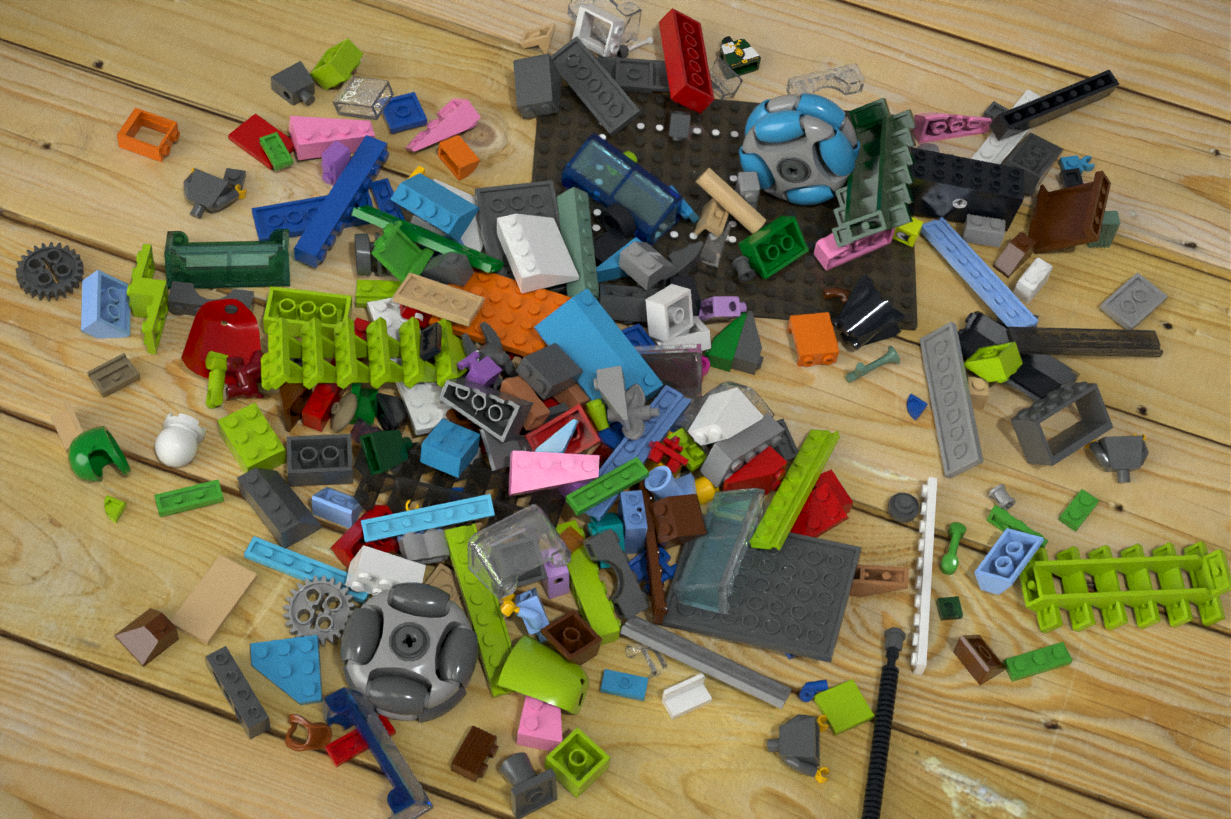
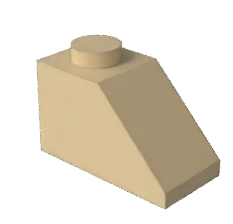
(978, 390)

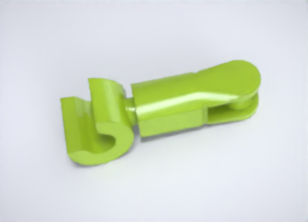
(216, 363)

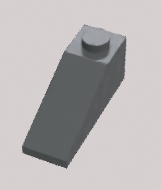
(449, 268)
(749, 348)

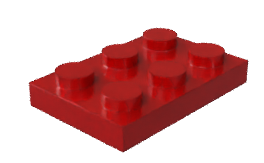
(819, 513)

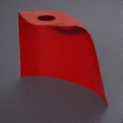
(235, 339)

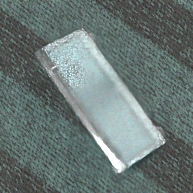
(719, 554)

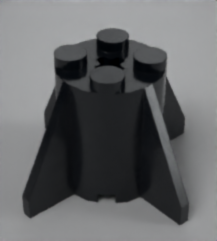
(867, 316)

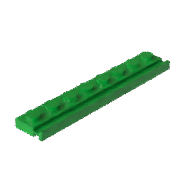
(429, 238)

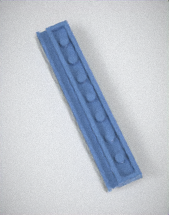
(671, 408)

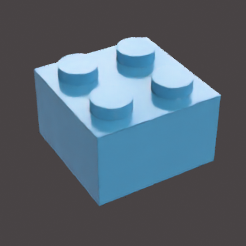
(450, 448)

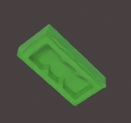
(276, 151)

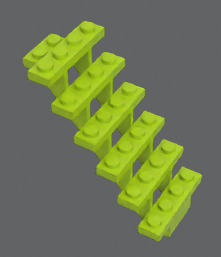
(347, 347)
(1207, 571)

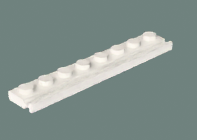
(998, 151)

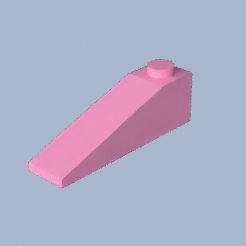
(943, 126)

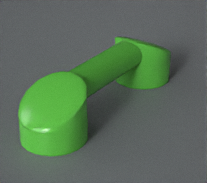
(950, 561)

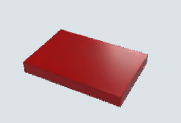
(248, 135)

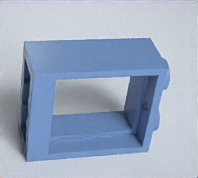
(633, 521)

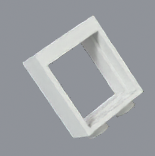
(584, 25)
(695, 335)

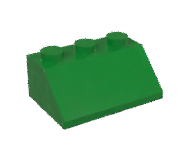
(774, 246)

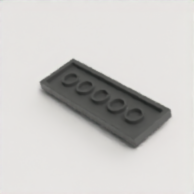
(595, 86)

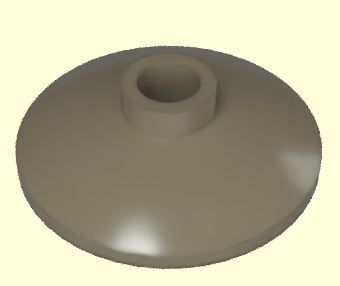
(343, 412)

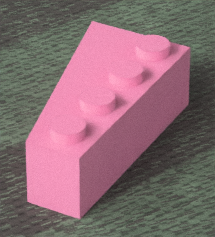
(547, 470)
(540, 725)

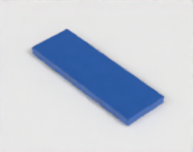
(296, 216)

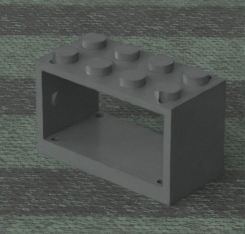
(1093, 424)

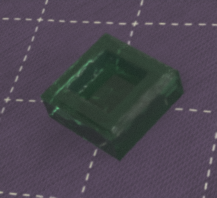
(949, 608)

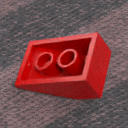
(583, 438)
(762, 472)

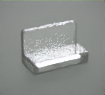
(724, 80)
(715, 247)

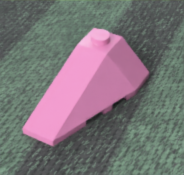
(452, 119)

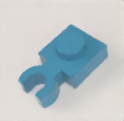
(1074, 162)

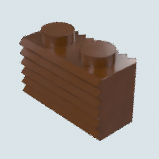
(474, 754)

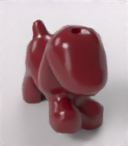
(246, 376)

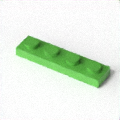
(607, 486)

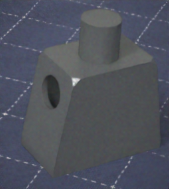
(294, 84)

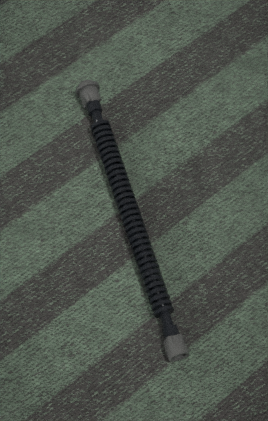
(882, 725)

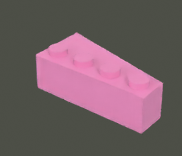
(315, 134)
(831, 256)

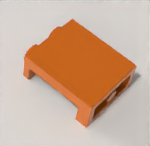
(813, 339)

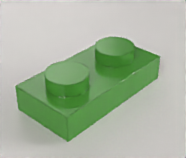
(1078, 510)

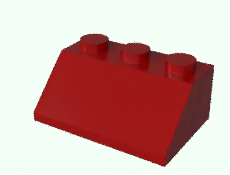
(353, 539)

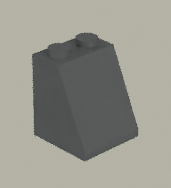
(537, 86)

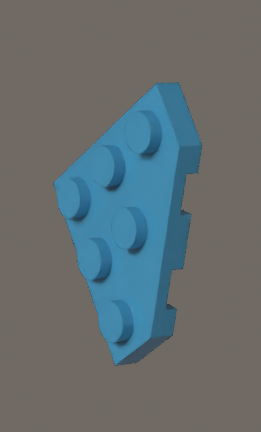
(291, 666)

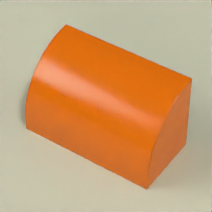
(458, 157)

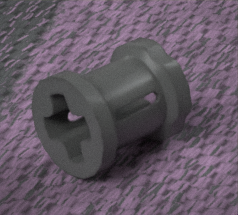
(742, 266)

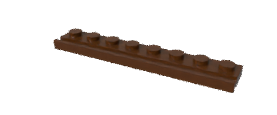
(652, 555)

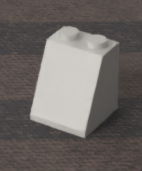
(723, 417)

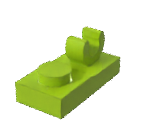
(690, 450)

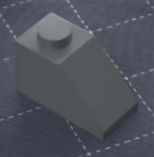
(679, 125)

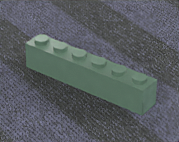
(578, 238)

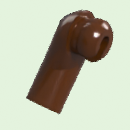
(836, 292)

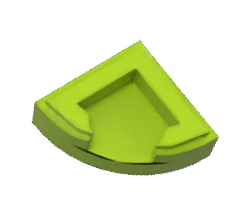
(114, 508)

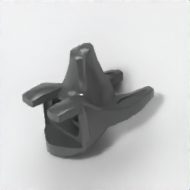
(492, 349)

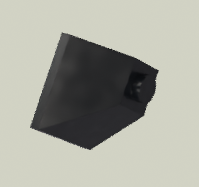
(390, 412)

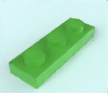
(189, 498)
(1002, 519)
(1037, 661)

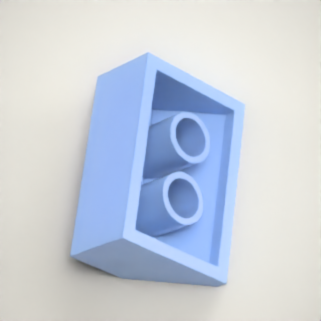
(105, 306)
(1006, 560)

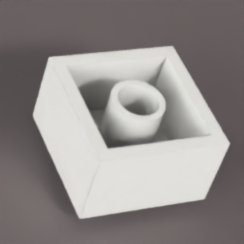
(669, 312)

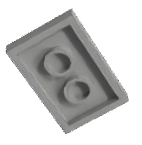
(1133, 302)

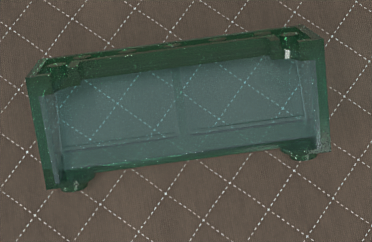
(229, 262)

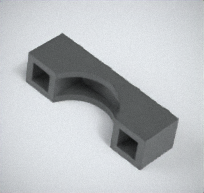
(185, 300)
(628, 597)

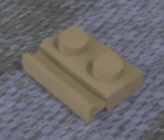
(113, 375)

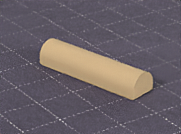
(730, 200)

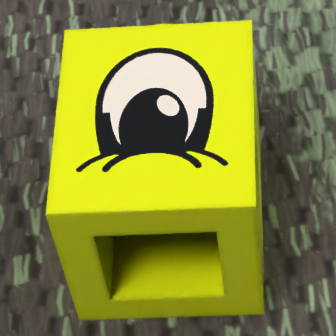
(909, 232)

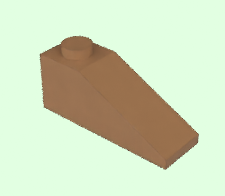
(878, 580)

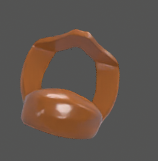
(318, 734)

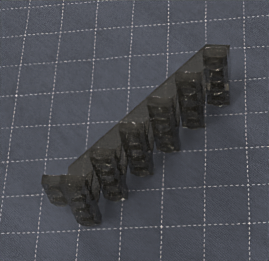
(439, 491)

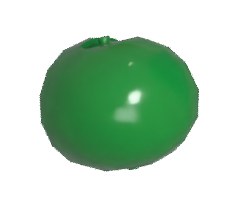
(93, 451)

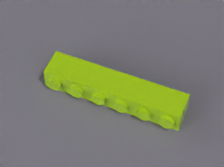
(591, 592)

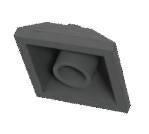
(499, 452)

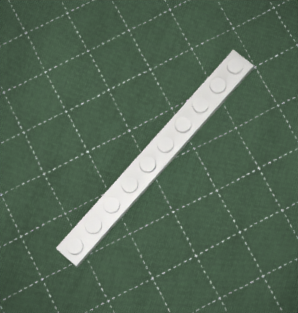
(923, 581)

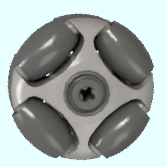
(409, 652)

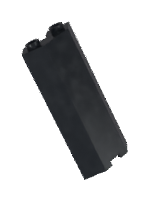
(1038, 372)

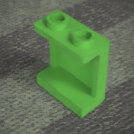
(399, 252)

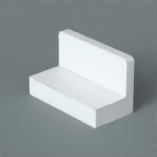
(686, 696)

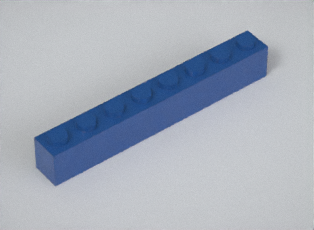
(341, 201)

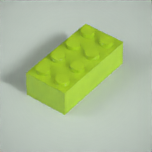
(303, 305)

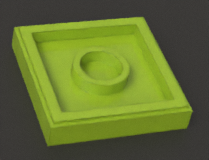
(843, 707)

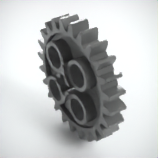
(38, 279)

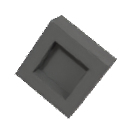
(993, 110)
(235, 177)

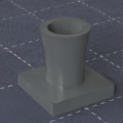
(529, 789)

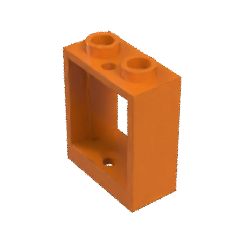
(143, 118)

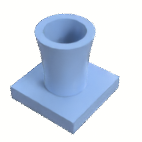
(664, 484)

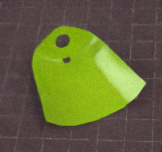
(544, 675)

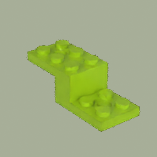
(148, 298)

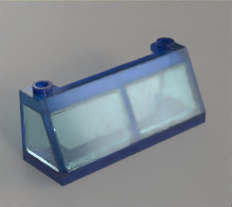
(617, 179)

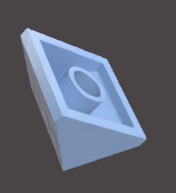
(336, 507)

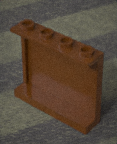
(1069, 215)

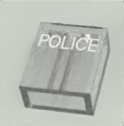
(363, 98)

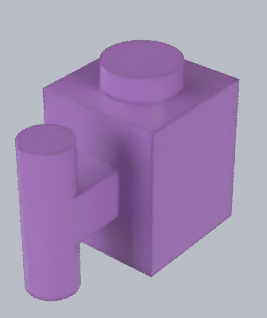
(482, 372)

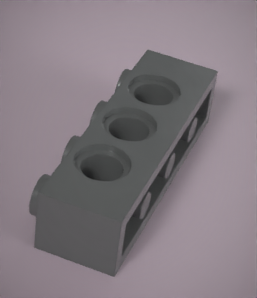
(238, 692)

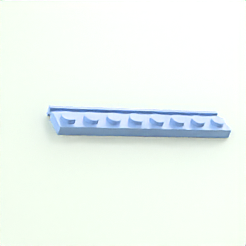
(978, 274)

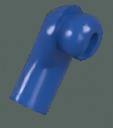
(811, 688)

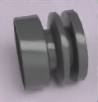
(363, 255)

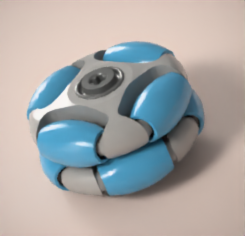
(800, 148)

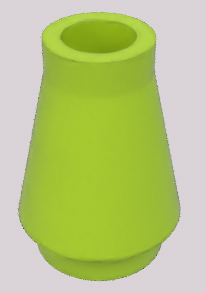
(597, 412)

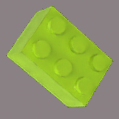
(251, 439)

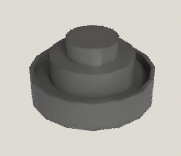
(903, 507)

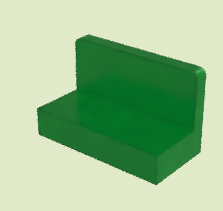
(365, 403)

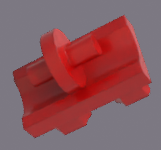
(659, 450)

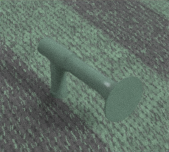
(861, 369)

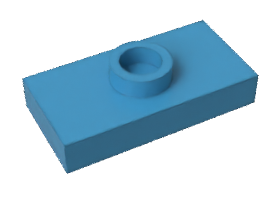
(624, 685)

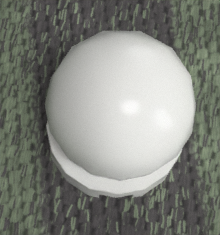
(179, 440)

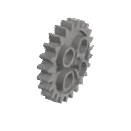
(301, 605)

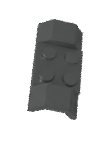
(637, 74)

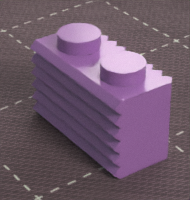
(334, 162)

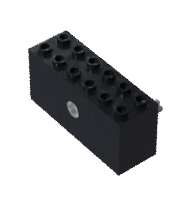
(963, 186)

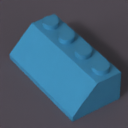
(435, 205)

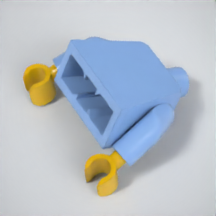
(530, 609)

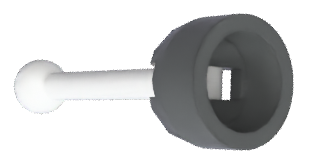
(623, 51)

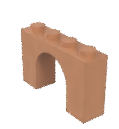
(539, 412)

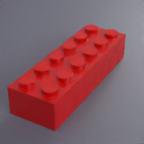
(686, 61)

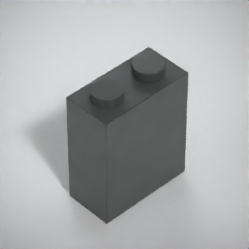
(549, 371)

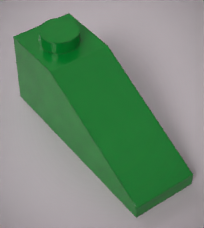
(725, 345)

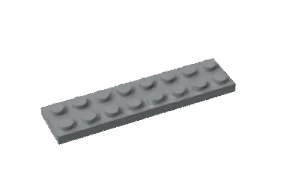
(951, 400)

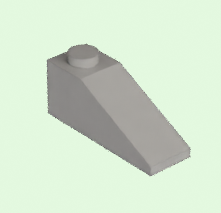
(613, 392)

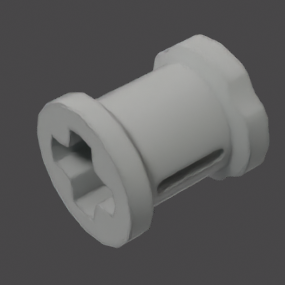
(1002, 497)

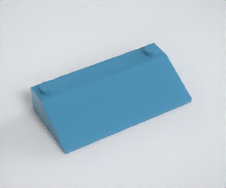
(596, 343)

